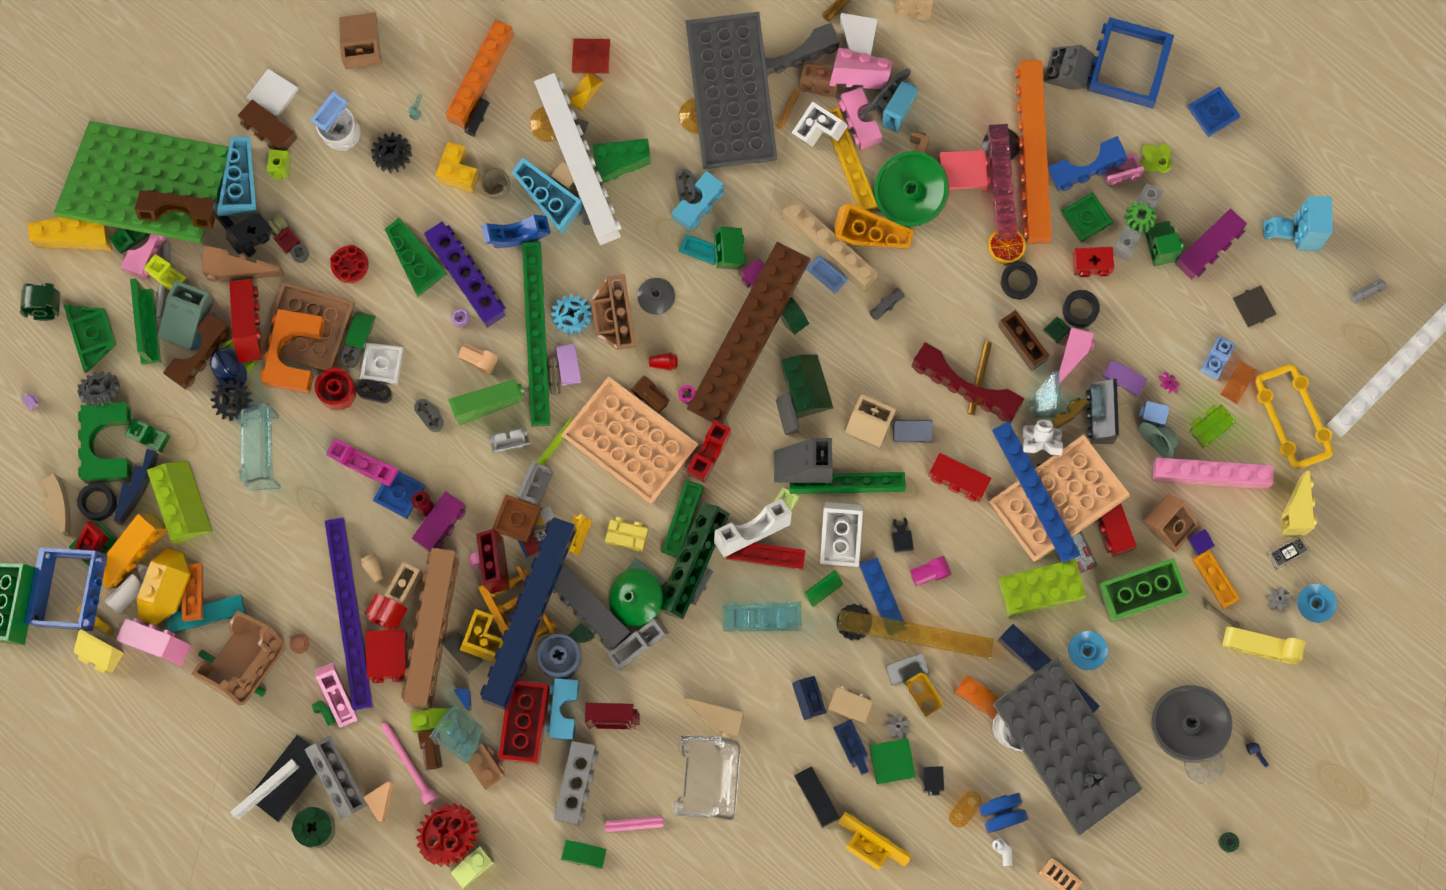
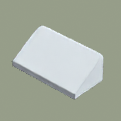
(124, 594)

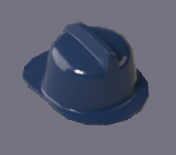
(226, 367)

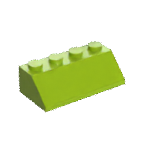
(179, 501)

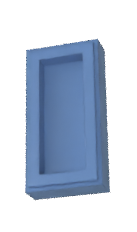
(827, 274)

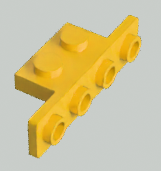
(871, 845)

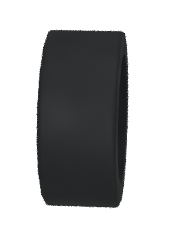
(1022, 266)
(1084, 294)
(84, 494)

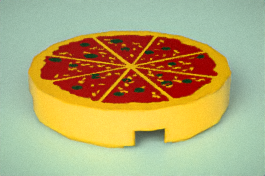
(1006, 250)

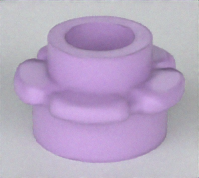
(460, 313)
(30, 401)

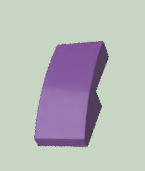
(1125, 377)

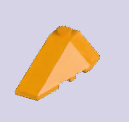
(868, 229)

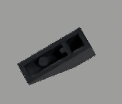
(817, 797)

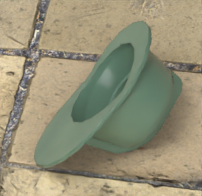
(1160, 438)

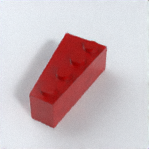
(245, 320)

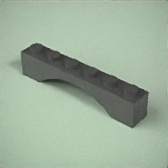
(820, 42)

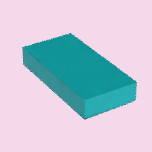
(698, 249)

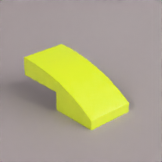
(163, 272)

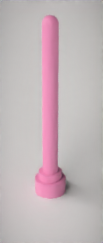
(427, 794)

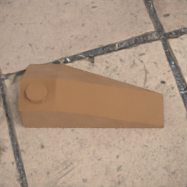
(224, 267)

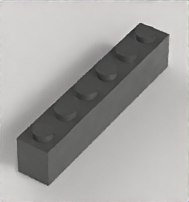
(590, 609)

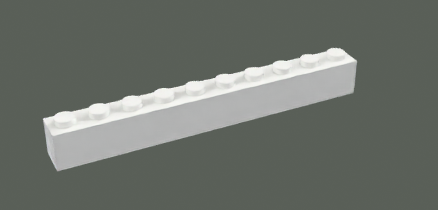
(577, 159)
(1389, 373)

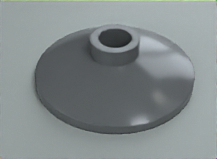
(658, 304)

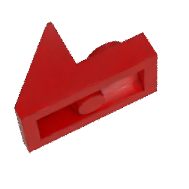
(91, 538)

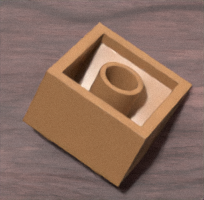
(1171, 522)

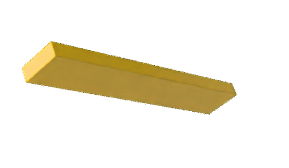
(853, 168)

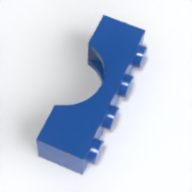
(1110, 155)

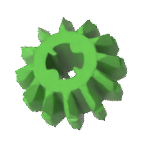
(1139, 224)

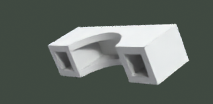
(735, 537)

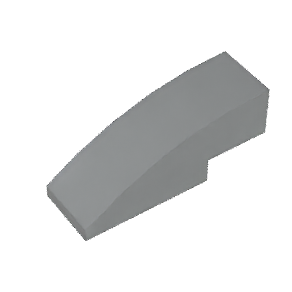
(638, 643)

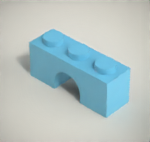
(689, 214)
(563, 691)

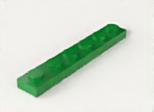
(855, 483)

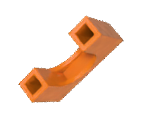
(286, 326)

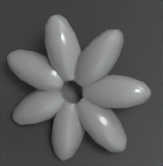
(1276, 601)
(902, 724)

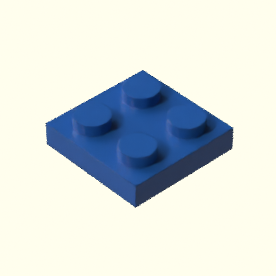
(1213, 111)
(399, 494)

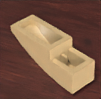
(57, 503)

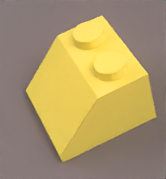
(96, 651)

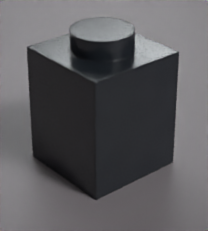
(933, 780)

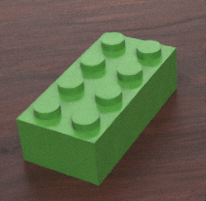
(1142, 590)

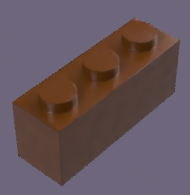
(266, 127)
(1023, 340)

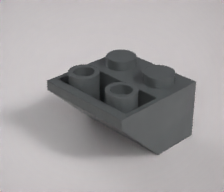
(1069, 67)

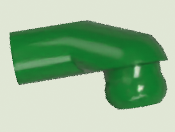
(325, 710)

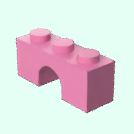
(865, 133)

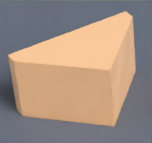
(379, 801)

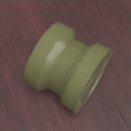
(277, 223)

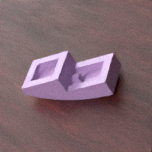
(568, 364)

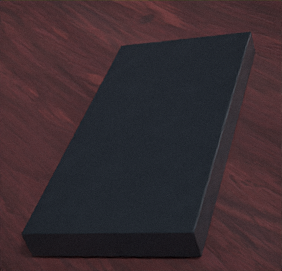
(284, 796)

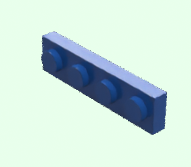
(880, 590)

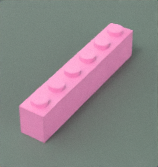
(1212, 473)

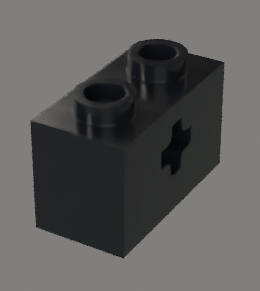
(249, 233)

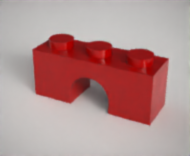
(710, 451)

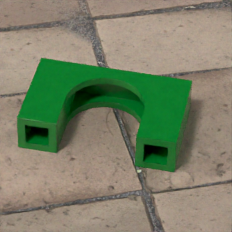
(92, 422)

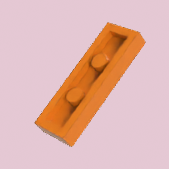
(193, 595)

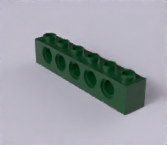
(692, 560)

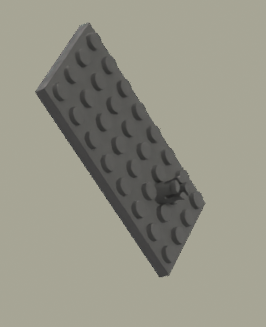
(731, 90)
(1067, 746)

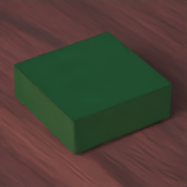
(1056, 329)

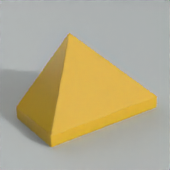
(585, 91)

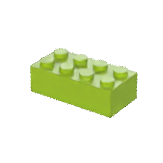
(1041, 588)

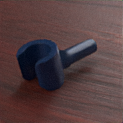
(1253, 748)

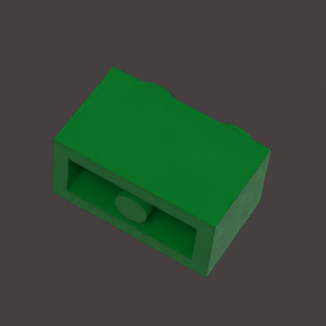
(729, 248)

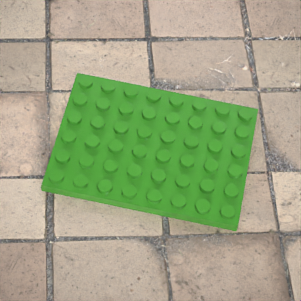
(121, 161)

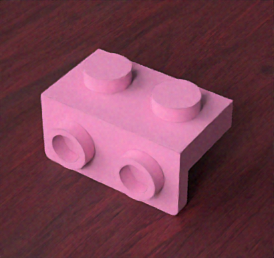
(1130, 170)

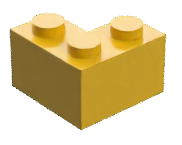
(453, 171)
(477, 640)

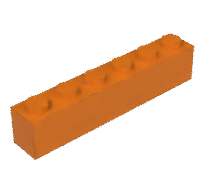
(480, 73)

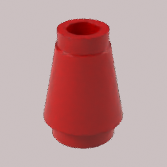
(664, 361)

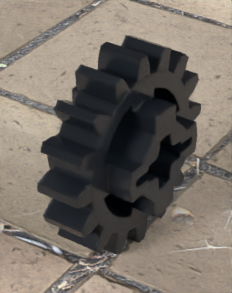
(388, 160)
(225, 394)

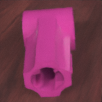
(934, 570)

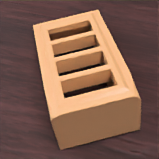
(1051, 862)

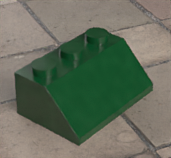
(806, 384)

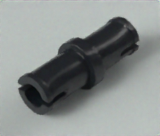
(476, 117)

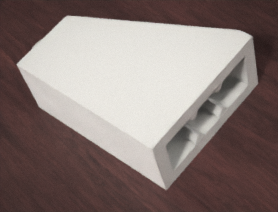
(858, 32)

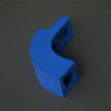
(515, 234)

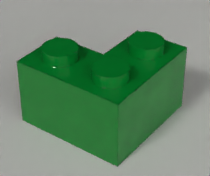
(1163, 243)

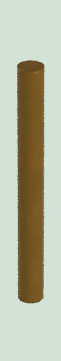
(980, 373)

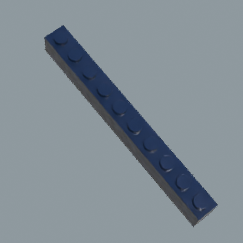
(528, 614)

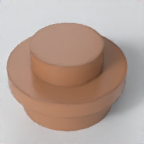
(299, 643)

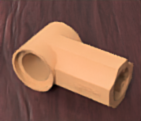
(483, 360)

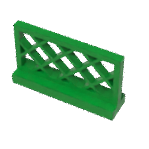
(145, 323)

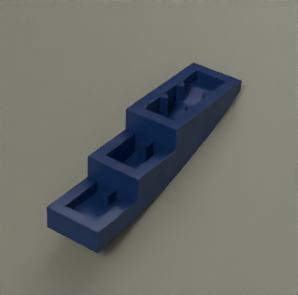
(132, 492)

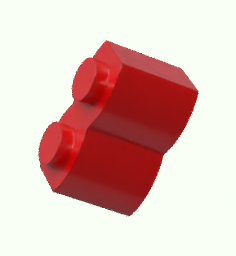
(385, 611)

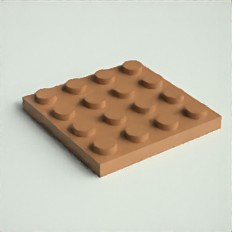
(310, 351)

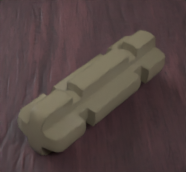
(554, 376)

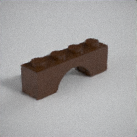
(153, 205)
(184, 370)

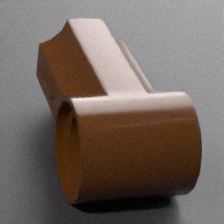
(647, 391)
(431, 750)

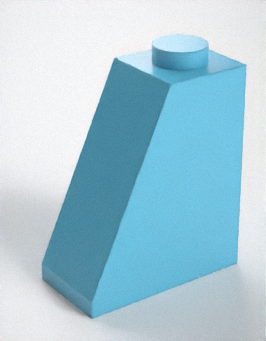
(899, 106)

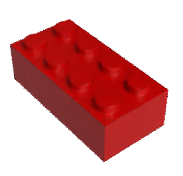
(524, 723)

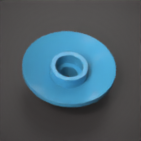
(1325, 599)
(1092, 641)

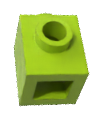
(279, 164)

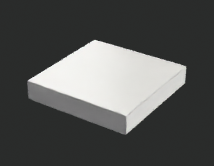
(273, 93)
(382, 363)

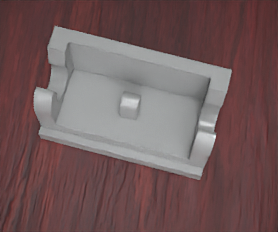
(535, 483)

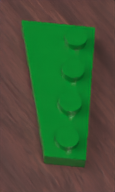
(417, 262)

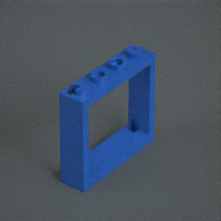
(1138, 32)
(42, 582)

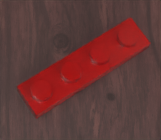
(770, 555)

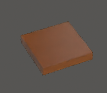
(517, 519)

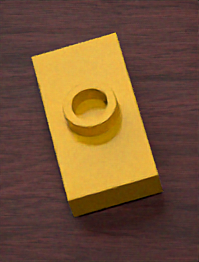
(102, 625)

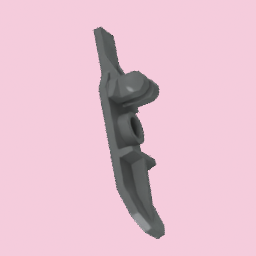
(880, 101)

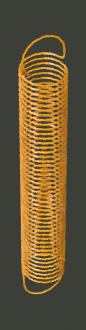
(789, 111)

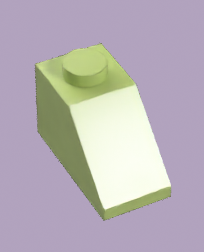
(472, 867)

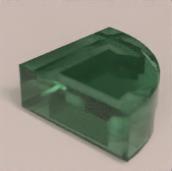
(581, 634)

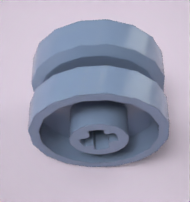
(554, 646)

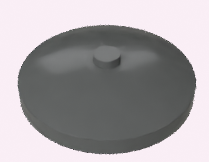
(1191, 723)

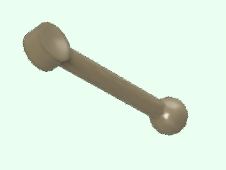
(1236, 624)

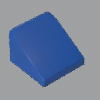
(465, 697)

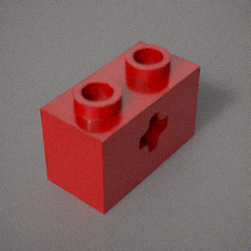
(1102, 257)

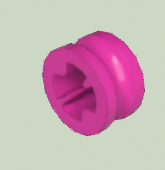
(681, 395)

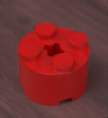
(328, 381)

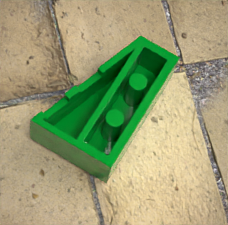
(620, 158)

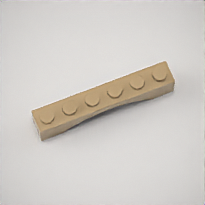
(850, 263)

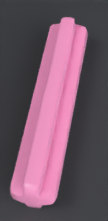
(634, 824)

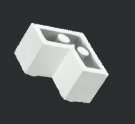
(815, 122)

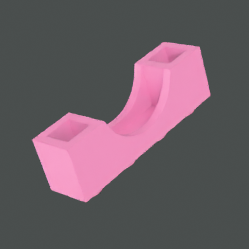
(137, 259)

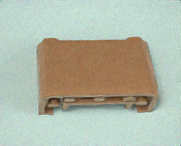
(242, 660)

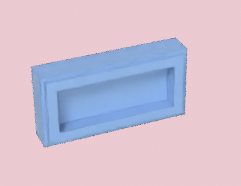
(329, 111)

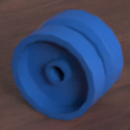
(1002, 810)

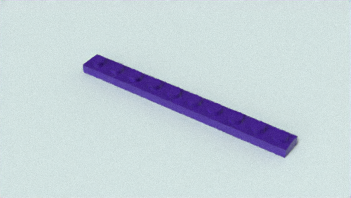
(348, 614)

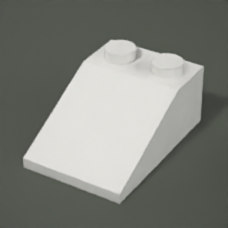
(841, 534)

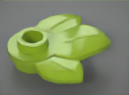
(1154, 155)

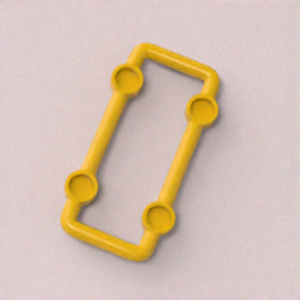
(1287, 447)

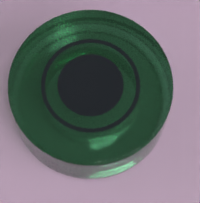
(1228, 842)

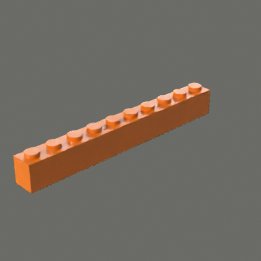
(1034, 152)

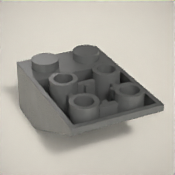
(804, 462)

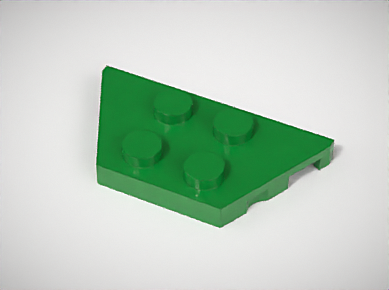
(90, 333)

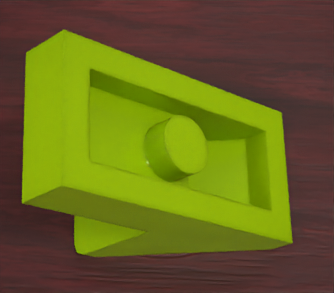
(427, 719)

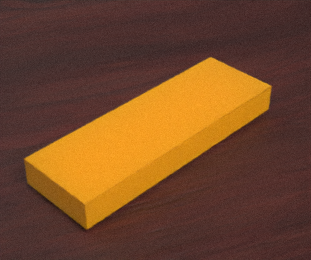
(1216, 579)

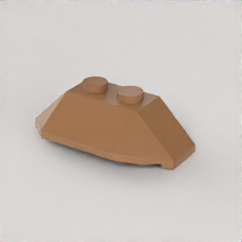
(613, 313)

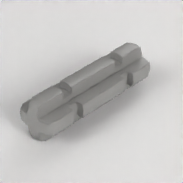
(1368, 291)

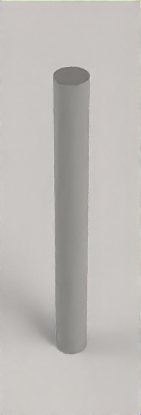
(162, 290)

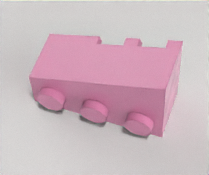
(860, 69)
(153, 641)

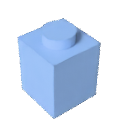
(1154, 413)

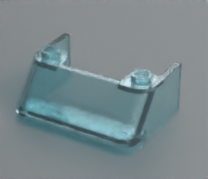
(257, 447)

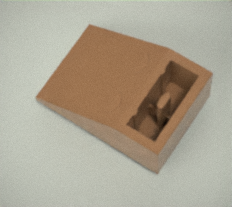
(359, 41)

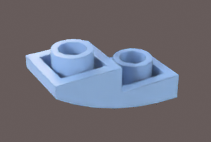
(1217, 357)

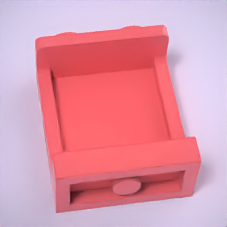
(966, 169)

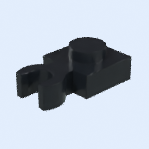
(902, 539)

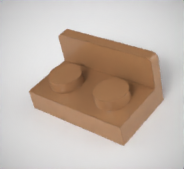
(817, 79)
(485, 767)

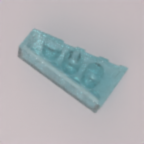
(762, 617)

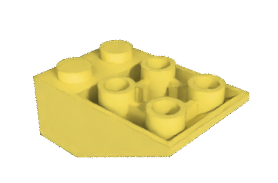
(1298, 513)

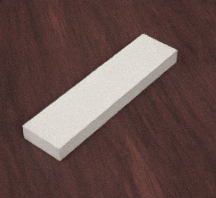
(266, 788)

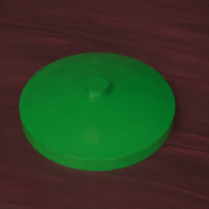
(911, 189)

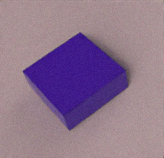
(1201, 542)

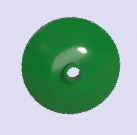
(645, 600)

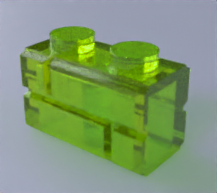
(1212, 425)

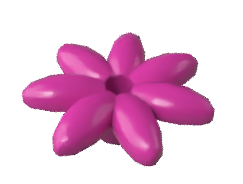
(1169, 383)

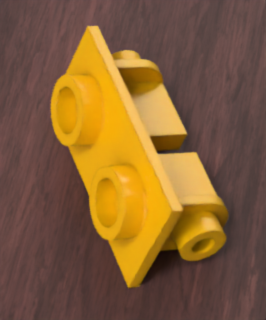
(583, 525)

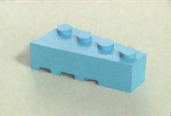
(237, 189)
(550, 196)

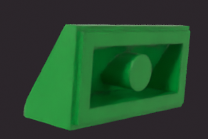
(823, 588)

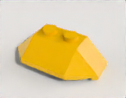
(163, 587)

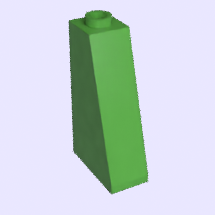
(485, 401)

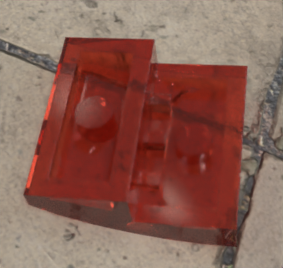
(591, 55)

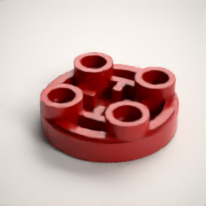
(349, 264)

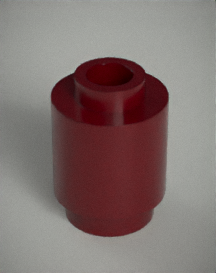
(422, 503)

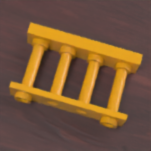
(499, 610)

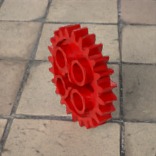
(447, 834)

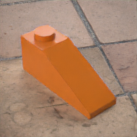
(977, 696)

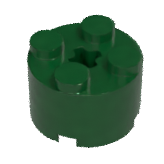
(40, 301)
(302, 827)

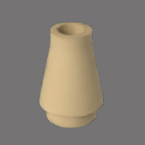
(372, 566)

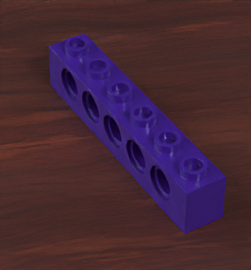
(489, 314)

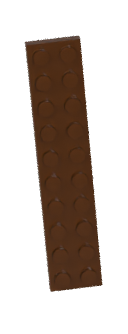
(749, 333)

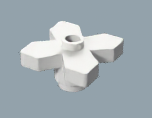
(1042, 437)

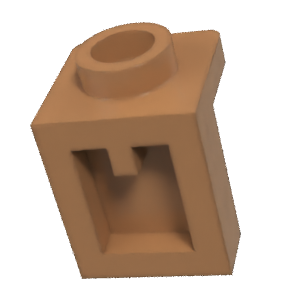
(921, 141)

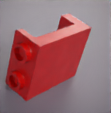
(386, 655)

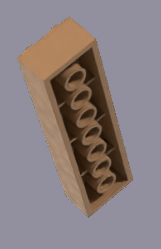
(431, 628)

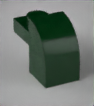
(793, 317)

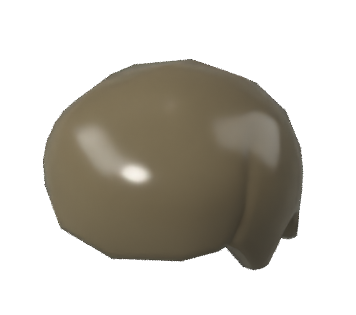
(496, 183)

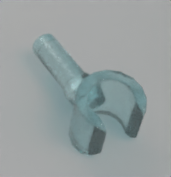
(414, 113)

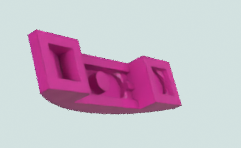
(362, 463)

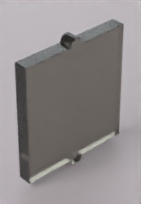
(1254, 306)

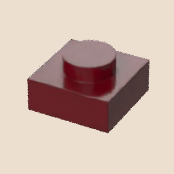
(286, 240)

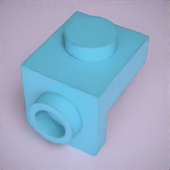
(1279, 228)

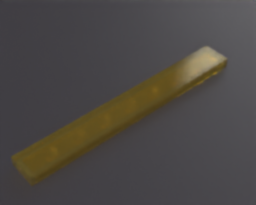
(915, 634)

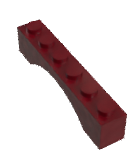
(999, 402)

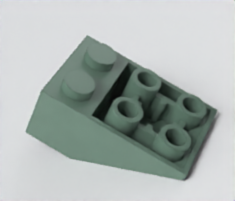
(183, 314)

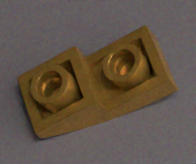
(1073, 409)

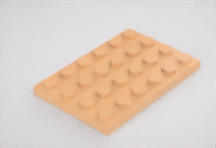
(630, 440)
(1079, 488)

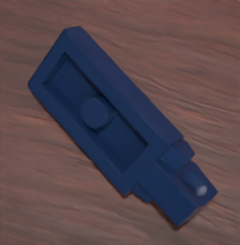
(852, 745)

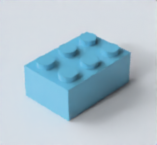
(1313, 223)

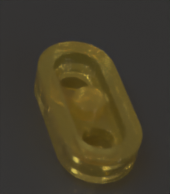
(965, 809)

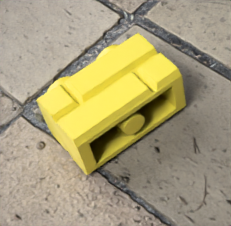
(627, 535)

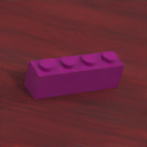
(1211, 243)

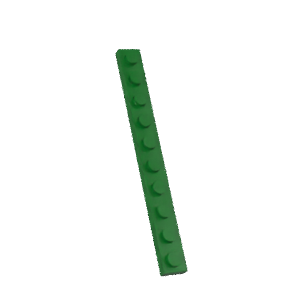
(536, 334)

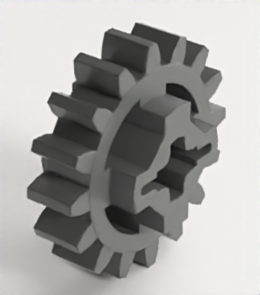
(98, 388)

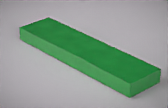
(682, 518)

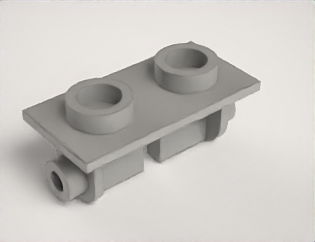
(517, 439)

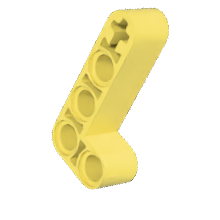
(1264, 646)

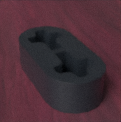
(375, 387)

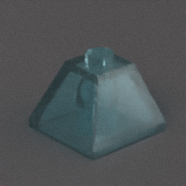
(1047, 398)
(457, 734)

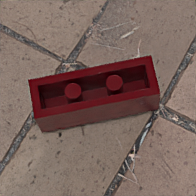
(492, 561)

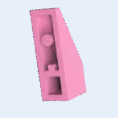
(1076, 349)
(336, 694)

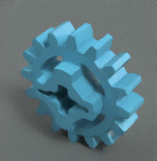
(578, 311)

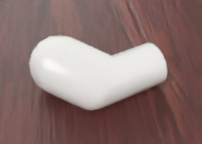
(1005, 850)

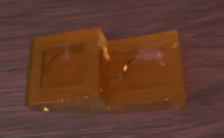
(1238, 382)

